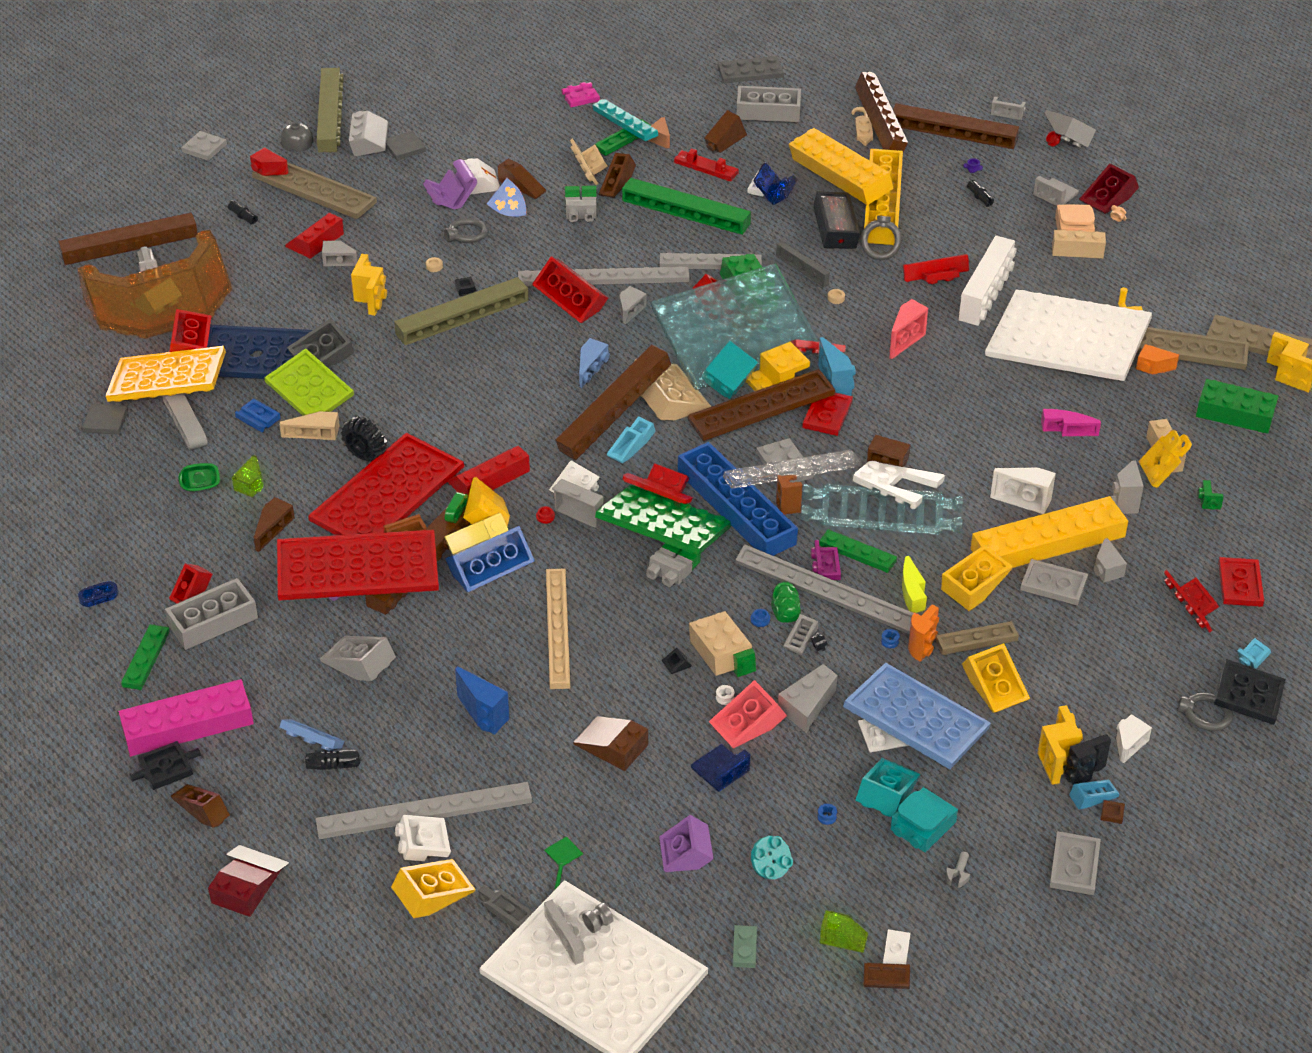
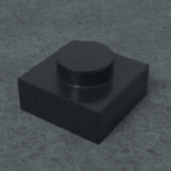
(465, 285)

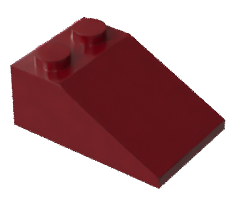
(1109, 189)
(241, 886)

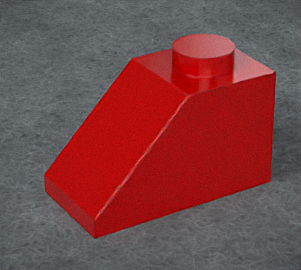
(268, 163)
(191, 582)

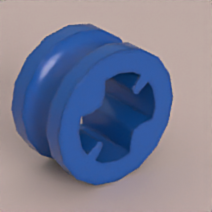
(890, 633)
(829, 808)

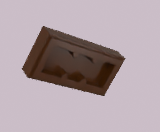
(887, 975)

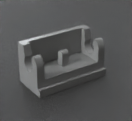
(1007, 110)

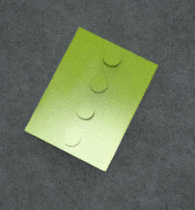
(309, 384)

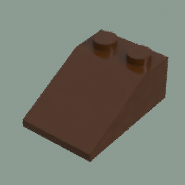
(614, 740)

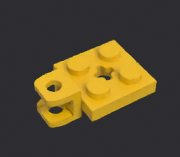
(1167, 452)

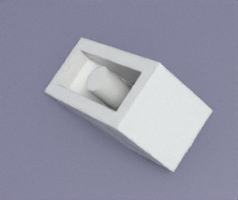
(1131, 736)

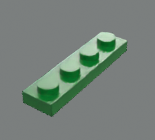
(616, 141)
(858, 551)
(145, 657)

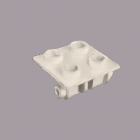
(578, 475)
(877, 738)

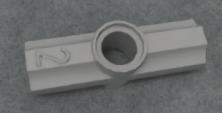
(146, 259)

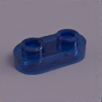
(98, 594)

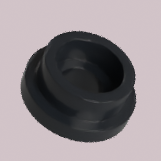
(819, 642)

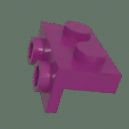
(826, 561)

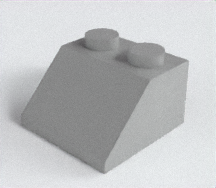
(1128, 489)

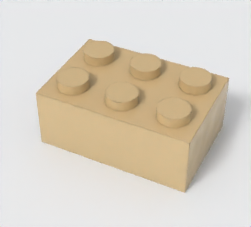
(717, 640)

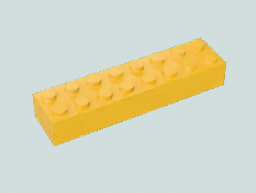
(841, 166)
(889, 203)
(1054, 532)

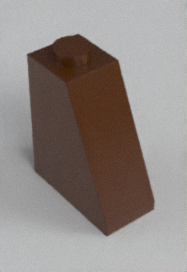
(725, 132)

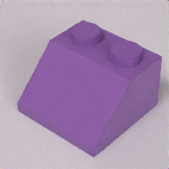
(686, 845)

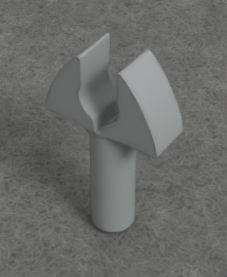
(959, 870)

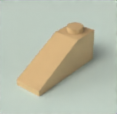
(312, 426)

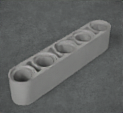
(185, 420)

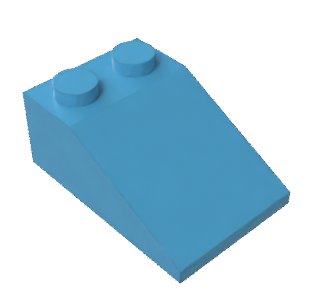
(836, 367)

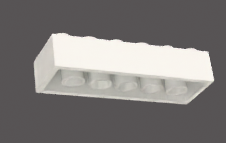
(987, 280)

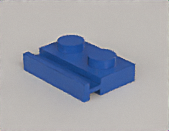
(257, 415)

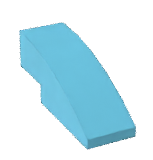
(631, 440)

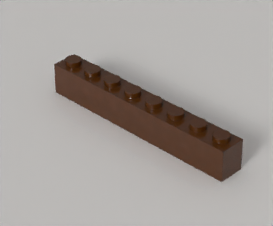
(880, 112)
(956, 126)
(128, 238)
(613, 402)
(385, 602)

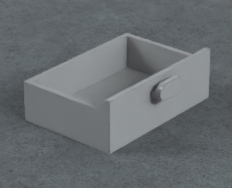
(577, 502)

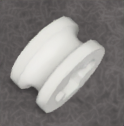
(722, 690)

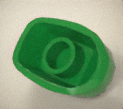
(199, 477)
(785, 602)

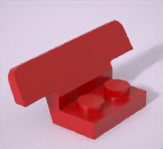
(662, 482)

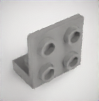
(1054, 191)

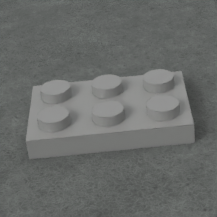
(780, 451)
(1054, 582)
(1075, 863)

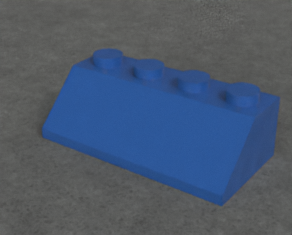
(490, 559)

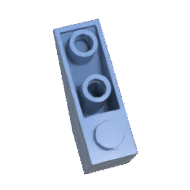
(591, 359)

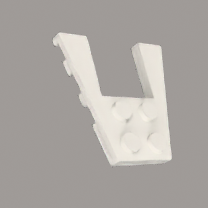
(886, 476)

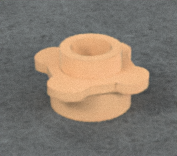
(1118, 213)

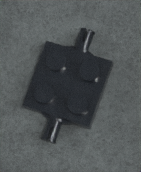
(165, 765)

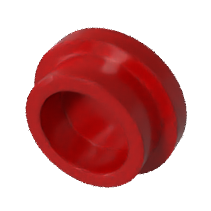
(1053, 138)
(545, 515)

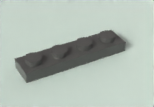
(802, 264)

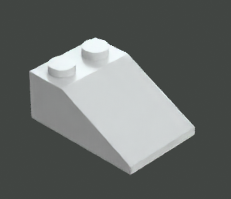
(1023, 487)

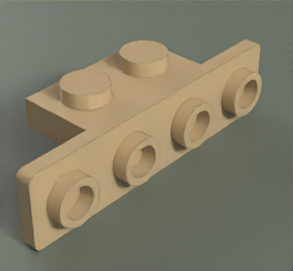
(591, 161)

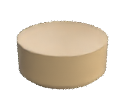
(434, 264)
(836, 296)

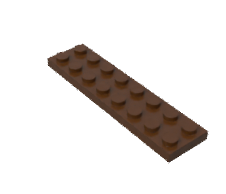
(761, 404)

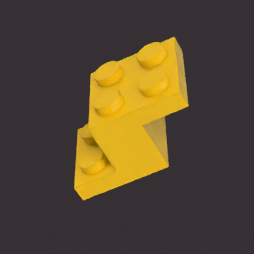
(368, 284)
(1291, 360)
(777, 366)
(1056, 742)

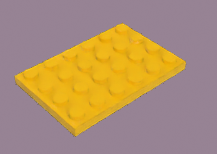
(166, 374)

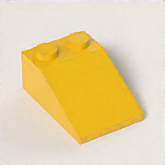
(484, 503)
(975, 577)
(996, 678)
(431, 887)

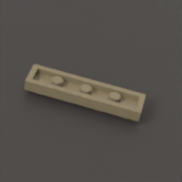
(976, 638)

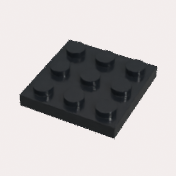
(1249, 691)

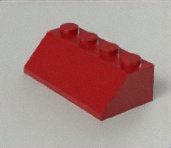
(569, 290)
(494, 471)

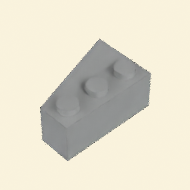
(808, 696)

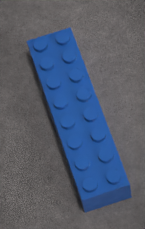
(744, 507)

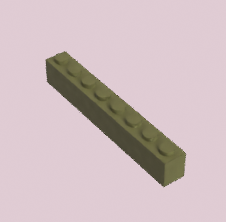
(330, 110)
(461, 311)

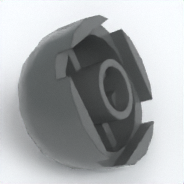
(296, 137)

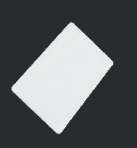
(257, 858)

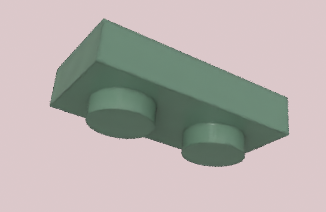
(744, 946)

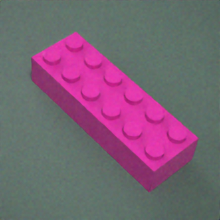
(186, 717)

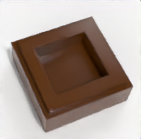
(1112, 811)

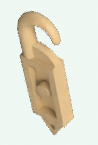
(863, 127)

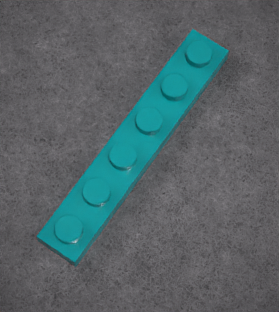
(625, 120)

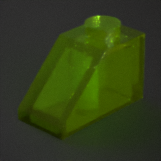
(248, 478)
(842, 932)

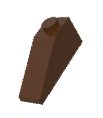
(617, 175)
(520, 177)
(272, 521)
(202, 805)

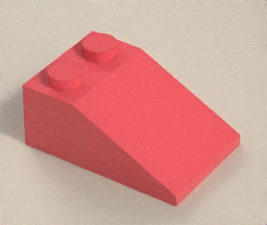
(908, 327)
(748, 716)

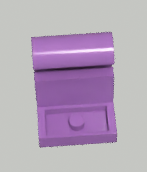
(453, 188)

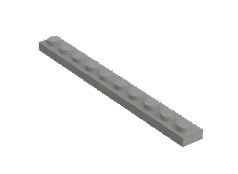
(621, 275)
(825, 588)
(433, 807)

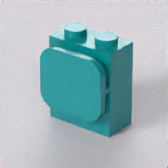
(729, 370)
(923, 819)

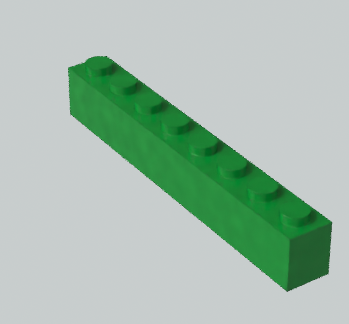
(686, 206)

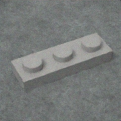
(564, 931)

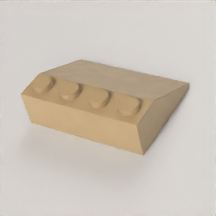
(674, 396)

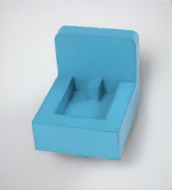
(1253, 654)

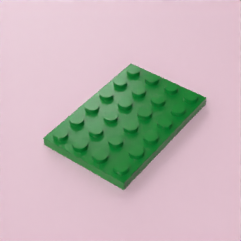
(663, 519)

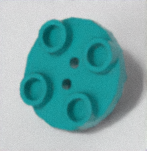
(779, 852)

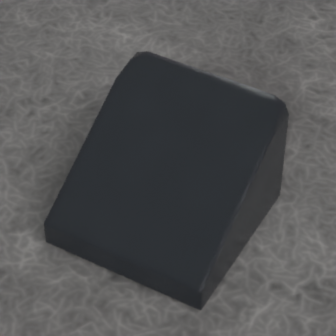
(676, 661)

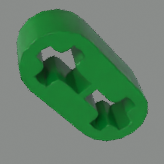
(456, 507)

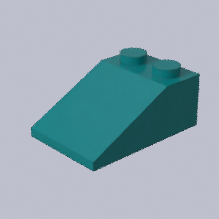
(886, 786)

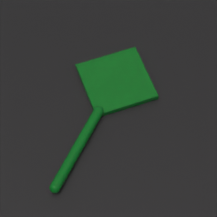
(563, 853)

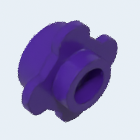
(973, 165)

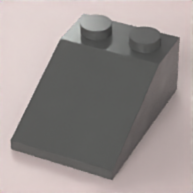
(325, 343)

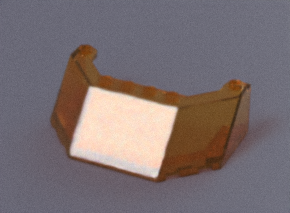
(148, 300)

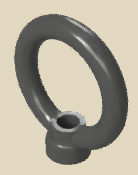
(882, 221)
(452, 234)
(1186, 705)

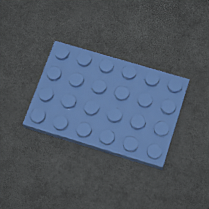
(917, 715)

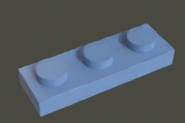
(311, 735)

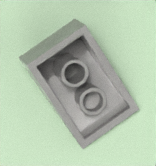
(1071, 129)
(360, 656)

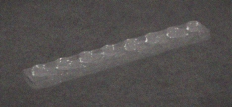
(799, 467)

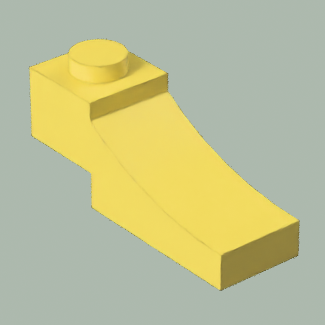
(476, 533)

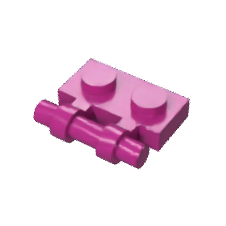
(584, 96)

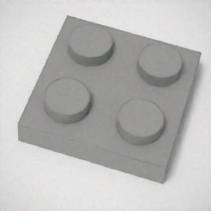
(204, 145)

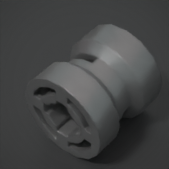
(598, 917)

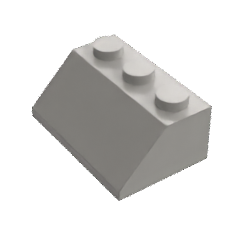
(367, 133)

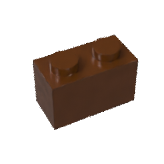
(888, 451)

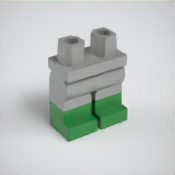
(578, 208)
(672, 564)

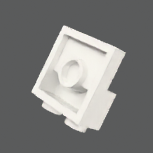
(422, 837)

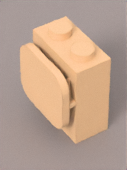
(1075, 218)

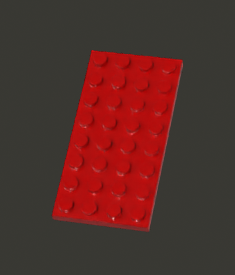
(387, 488)
(356, 565)

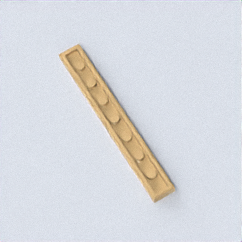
(557, 629)

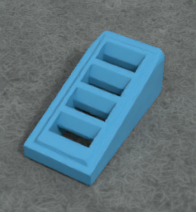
(1083, 800)

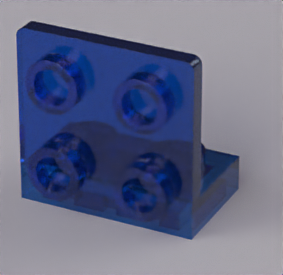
(771, 186)
(722, 767)

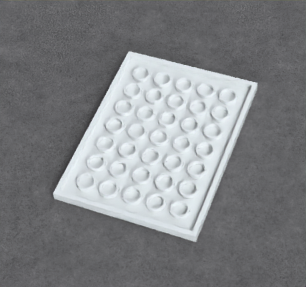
(1069, 334)
(612, 997)

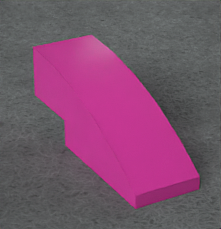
(1069, 423)

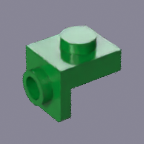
(1208, 499)
(744, 662)

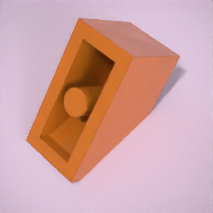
(1156, 360)

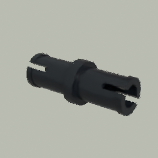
(980, 193)
(242, 212)

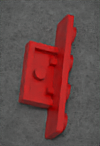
(936, 269)
(1196, 597)

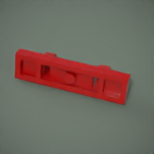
(705, 165)

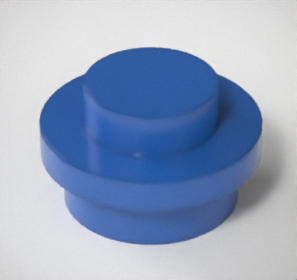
(760, 618)

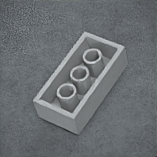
(768, 103)
(211, 613)

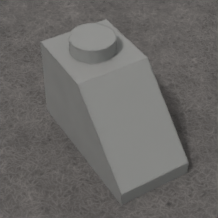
(338, 254)
(631, 303)
(1109, 562)

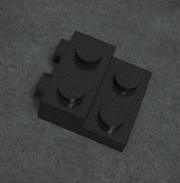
(1086, 758)

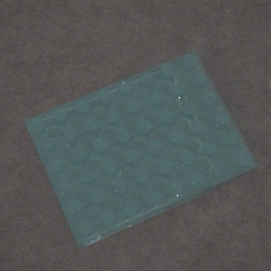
(747, 309)

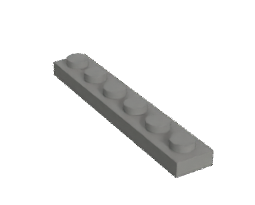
(696, 261)

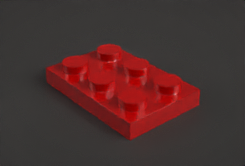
(828, 414)
(1241, 581)

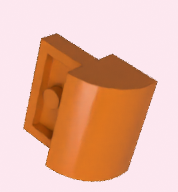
(923, 633)

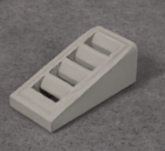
(806, 622)

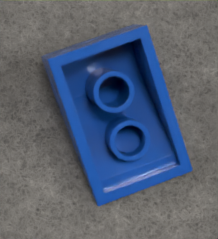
(482, 700)

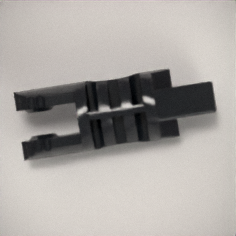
(332, 759)

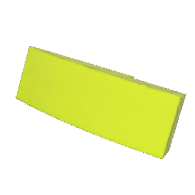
(913, 587)

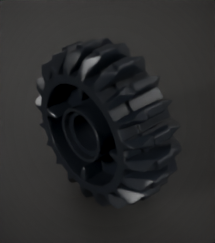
(363, 439)

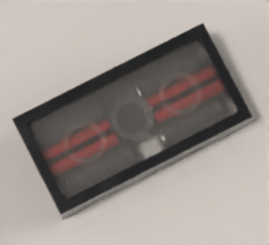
(836, 220)

